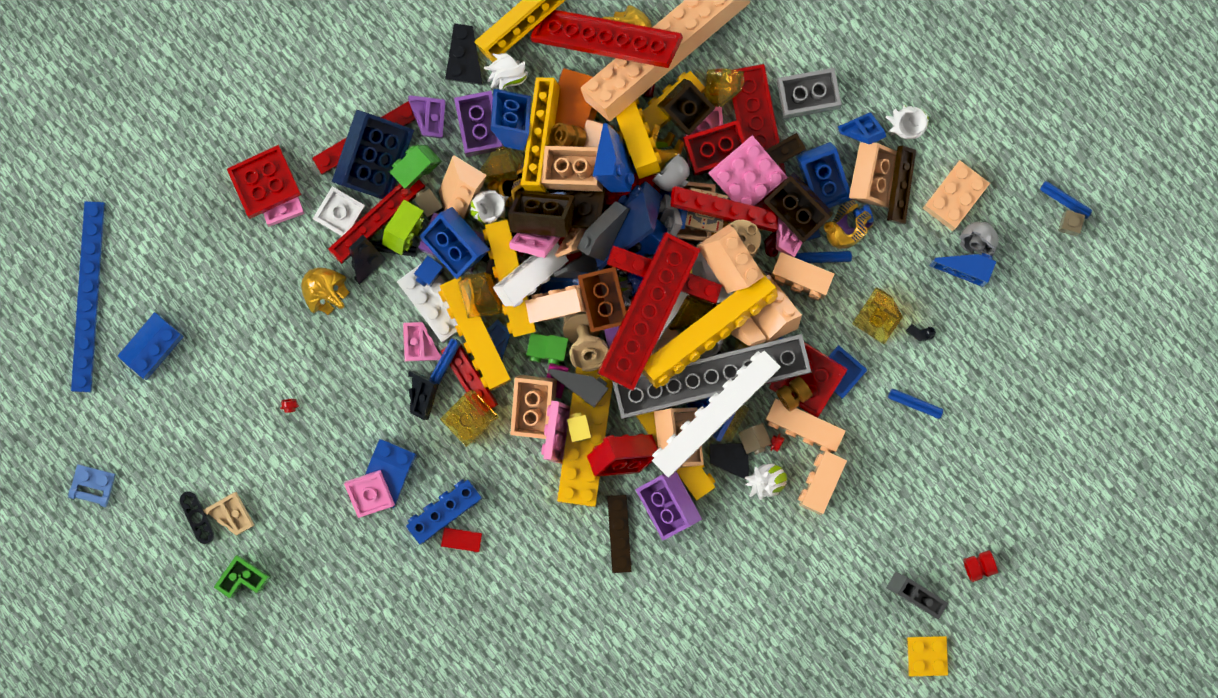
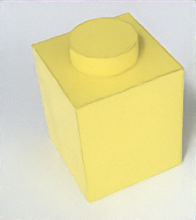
(578, 427)

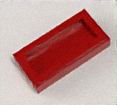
(461, 539)

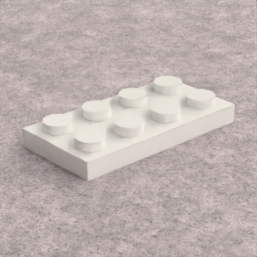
(429, 304)

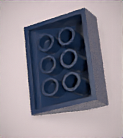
(369, 154)
(641, 219)

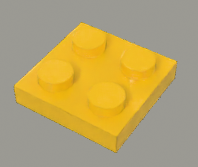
(927, 656)

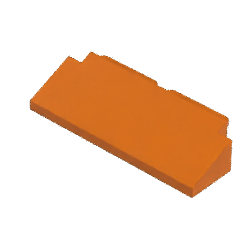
(572, 106)

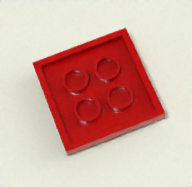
(263, 181)
(821, 381)

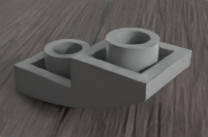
(670, 216)

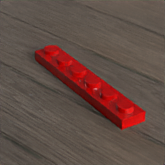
(329, 158)
(723, 208)
(374, 219)
(638, 265)

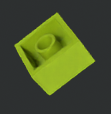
(403, 227)

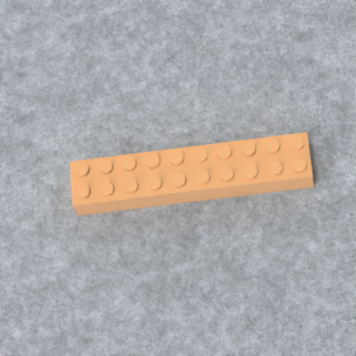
(627, 80)

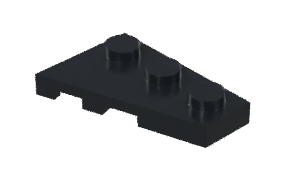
(463, 56)

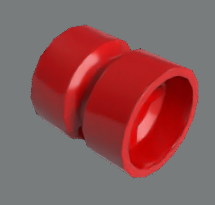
(980, 566)

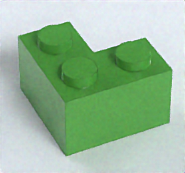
(418, 162)
(547, 348)
(240, 573)

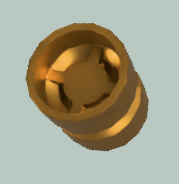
(567, 135)
(799, 389)

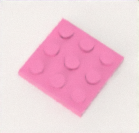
(748, 173)
(555, 432)

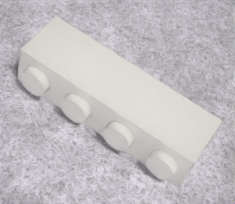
(528, 276)

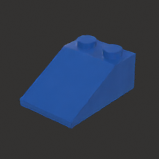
(613, 162)
(824, 174)
(971, 268)
(394, 464)

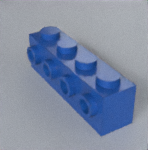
(444, 511)

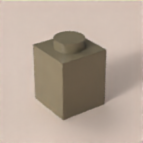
(428, 203)
(1071, 223)
(755, 439)

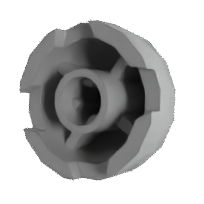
(673, 174)
(979, 238)

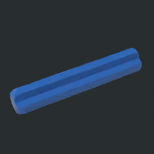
(1065, 199)
(825, 257)
(445, 360)
(915, 403)

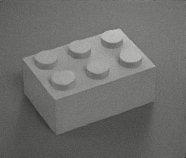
(809, 93)

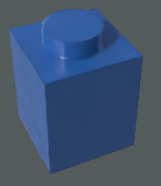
(428, 272)

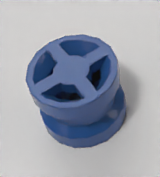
(857, 212)

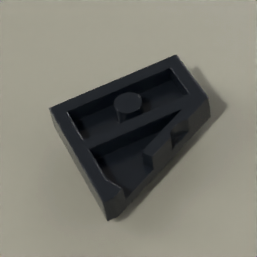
(364, 258)
(421, 395)
(730, 458)

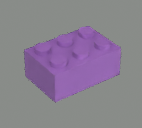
(475, 123)
(668, 505)

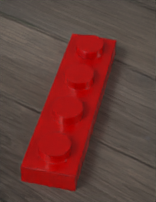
(470, 377)

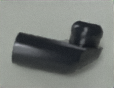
(922, 334)

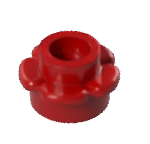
(289, 405)
(777, 442)

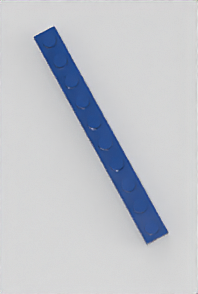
(87, 297)

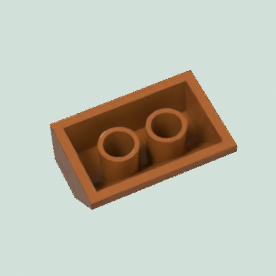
(603, 299)

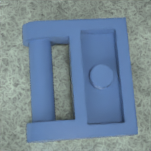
(94, 479)

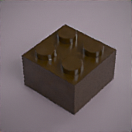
(686, 106)

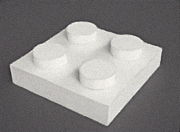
(338, 211)

